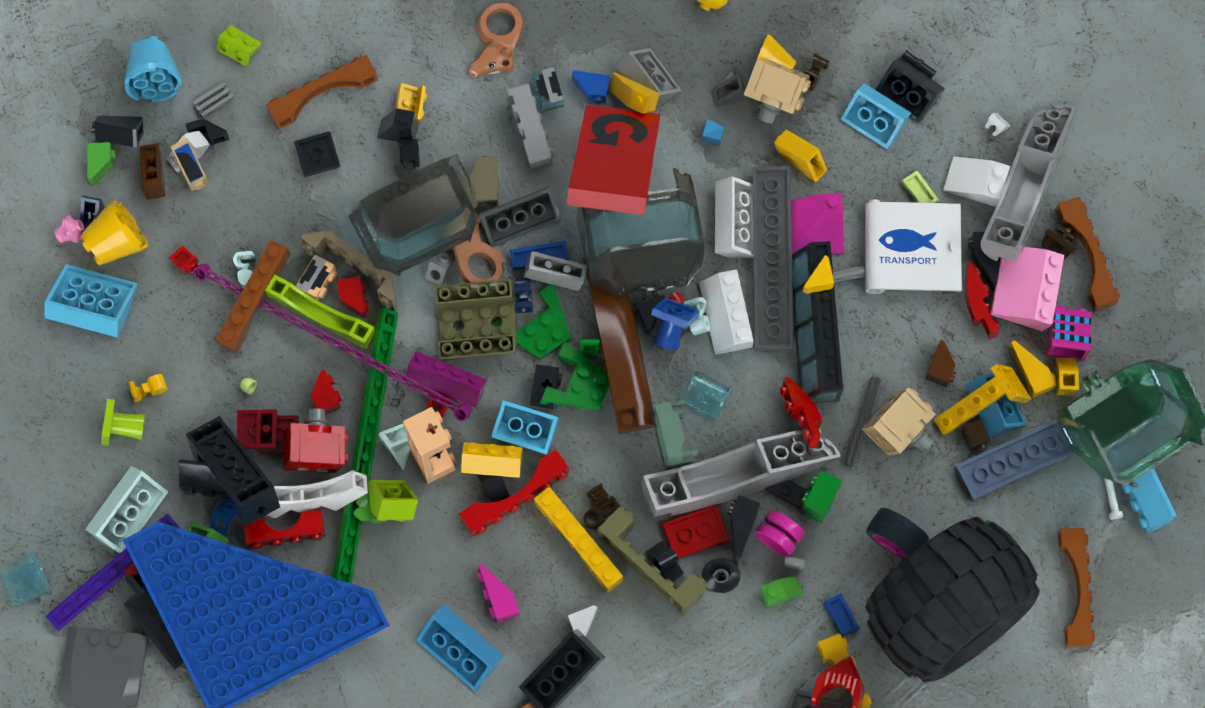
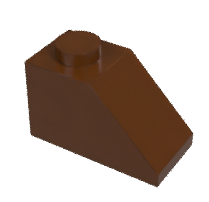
(942, 366)

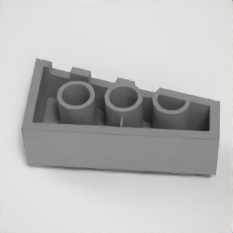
(529, 126)

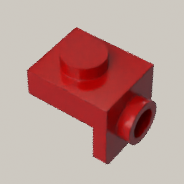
(184, 260)

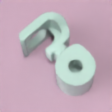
(244, 272)
(701, 324)

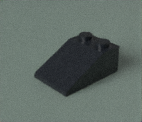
(743, 515)

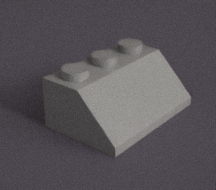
(648, 71)

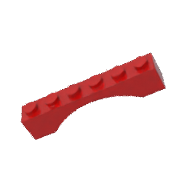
(481, 515)

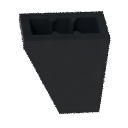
(398, 125)
(119, 129)

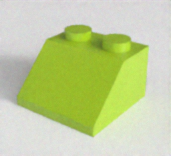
(391, 500)

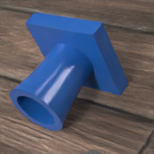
(675, 317)

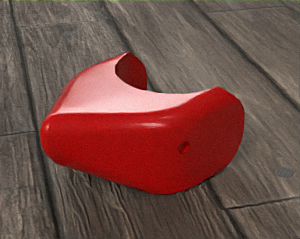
(840, 675)

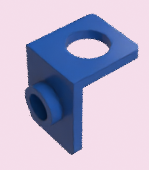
(225, 513)

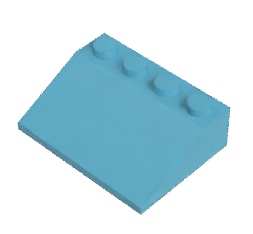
(90, 300)

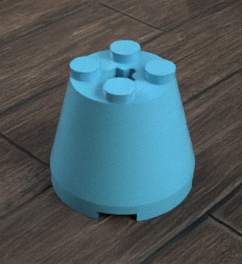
(151, 71)

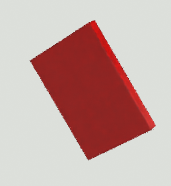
(695, 531)

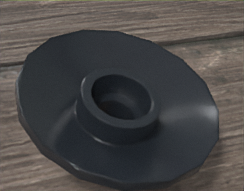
(721, 582)

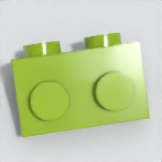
(237, 45)

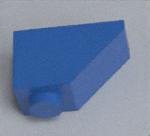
(592, 85)

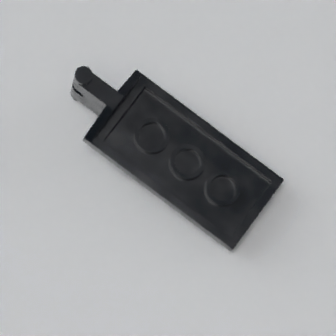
(146, 614)

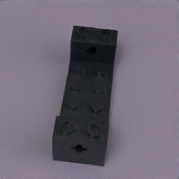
(234, 469)

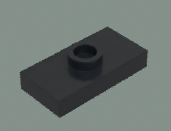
(788, 492)

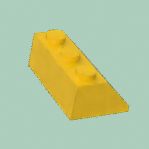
(491, 459)

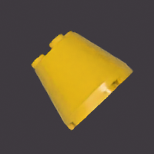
(113, 234)

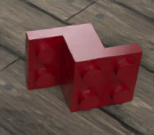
(263, 430)

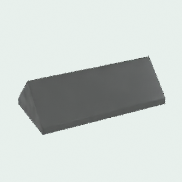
(519, 216)

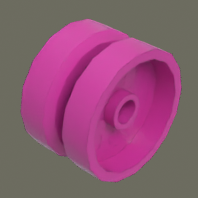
(779, 533)

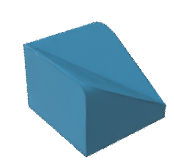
(712, 132)

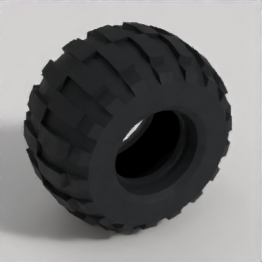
(951, 599)

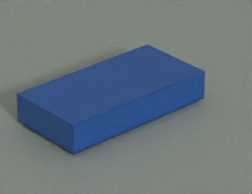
(841, 615)

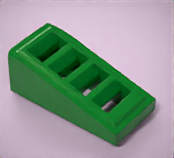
(589, 346)

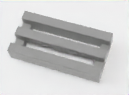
(208, 95)

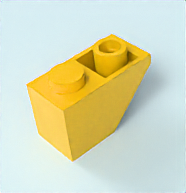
(1067, 377)

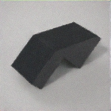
(215, 133)

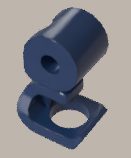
(523, 290)

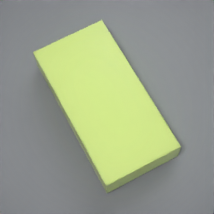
(919, 189)

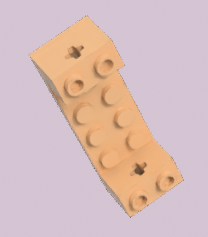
(425, 444)

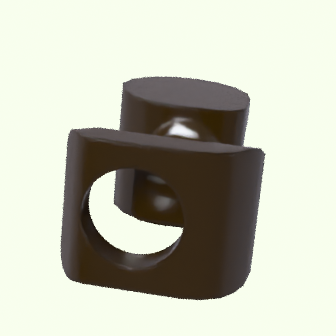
(818, 63)

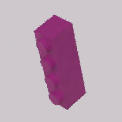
(446, 379)

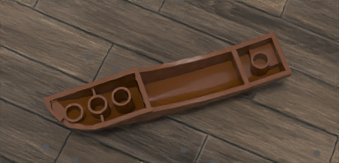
(622, 360)

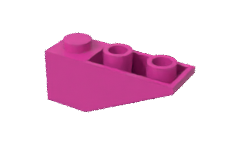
(501, 598)

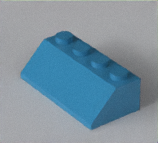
(459, 647)

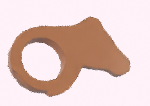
(479, 249)

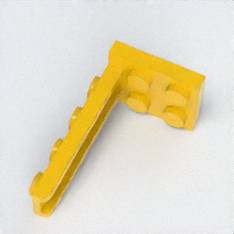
(1004, 383)

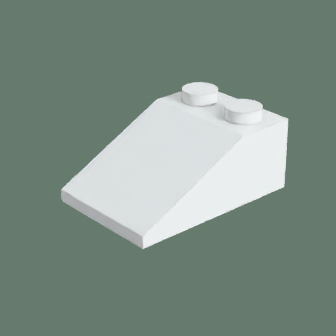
(976, 179)

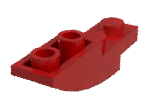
(975, 294)
(802, 408)

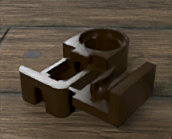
(605, 506)

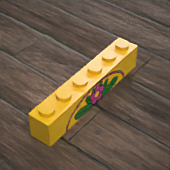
(578, 539)

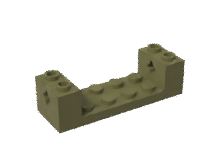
(613, 533)

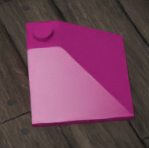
(818, 220)

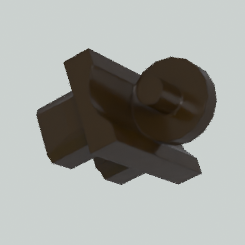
(1051, 237)

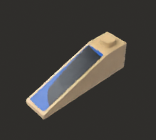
(189, 165)

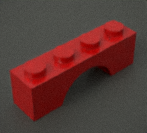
(308, 527)

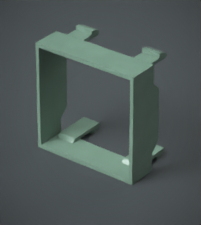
(671, 435)

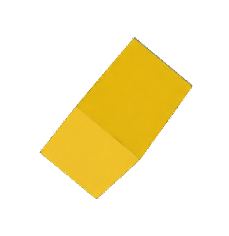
(821, 278)

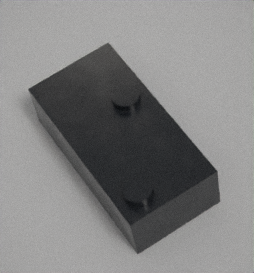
(562, 671)

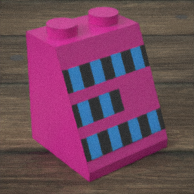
(1069, 334)

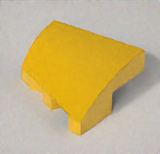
(775, 52)

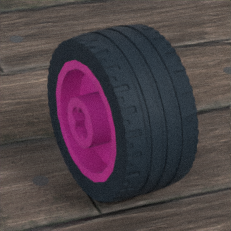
(896, 533)

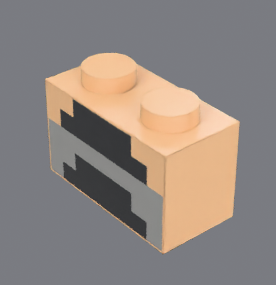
(317, 277)

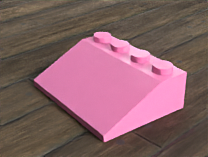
(1028, 288)

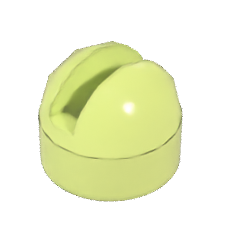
(248, 385)

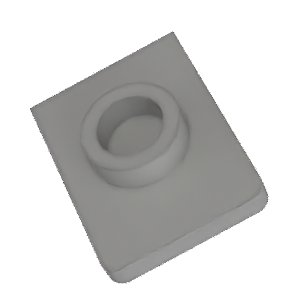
(440, 263)

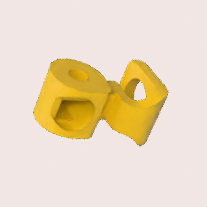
(155, 385)

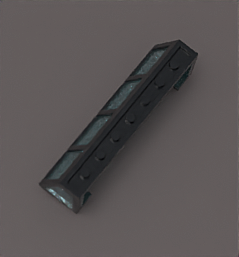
(816, 328)

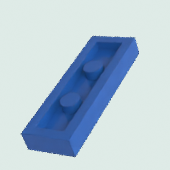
(520, 255)

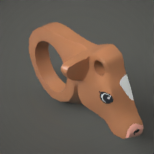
(498, 50)

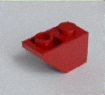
(351, 295)
(324, 395)

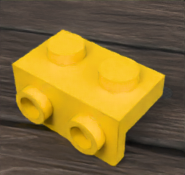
(411, 99)

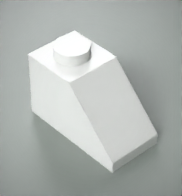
(198, 144)

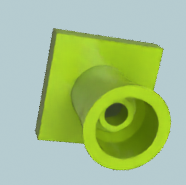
(121, 424)

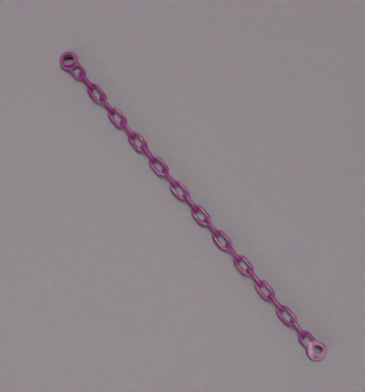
(461, 412)

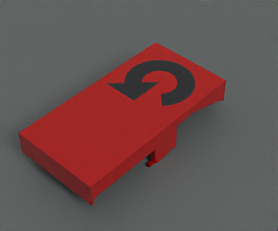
(614, 160)

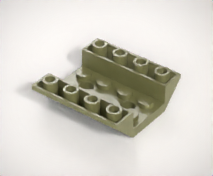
(476, 306)

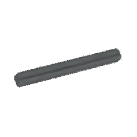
(862, 420)

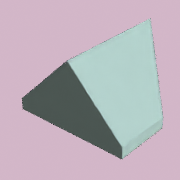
(396, 443)

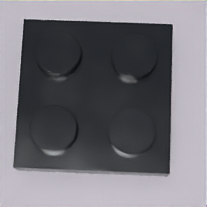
(317, 154)

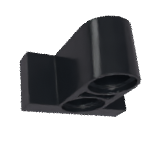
(665, 560)

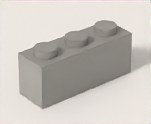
(555, 271)

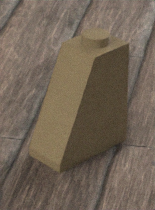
(485, 181)

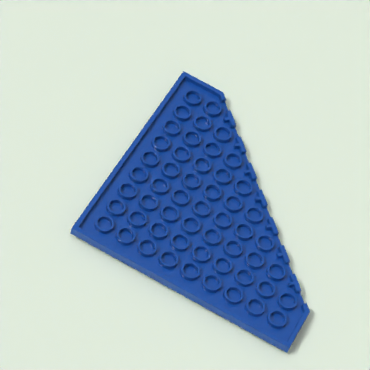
(245, 615)

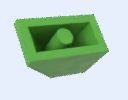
(99, 160)
(780, 591)

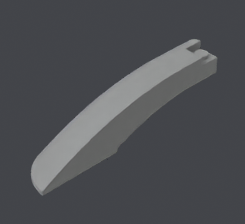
(1027, 183)
(735, 473)

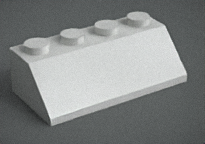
(734, 218)
(726, 312)

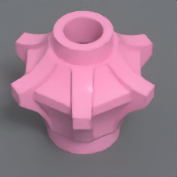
(69, 230)

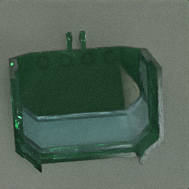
(1134, 420)

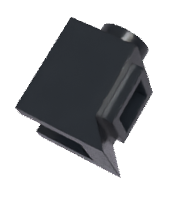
(409, 150)

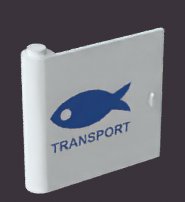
(911, 246)

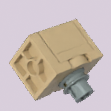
(776, 88)
(901, 423)

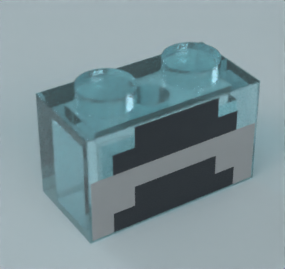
(548, 89)

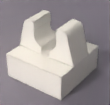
(999, 122)

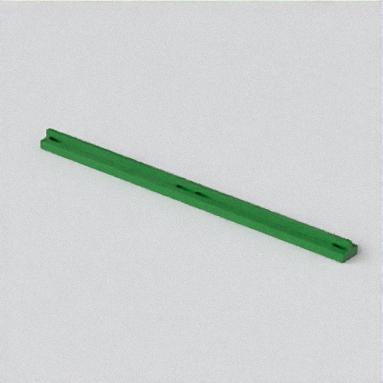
(366, 434)

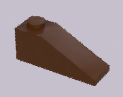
(152, 171)

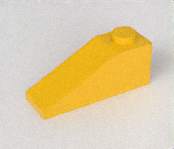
(633, 94)
(1034, 372)

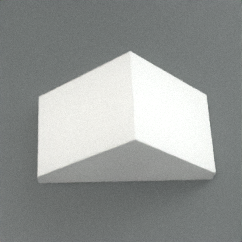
(582, 619)

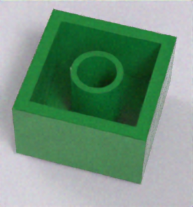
(822, 493)

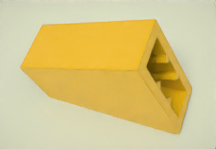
(801, 155)

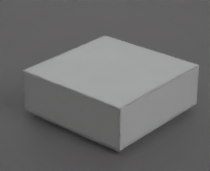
(794, 563)

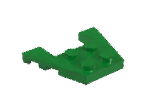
(545, 331)
(586, 386)

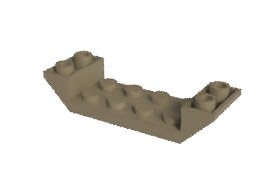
(319, 242)

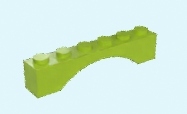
(333, 320)

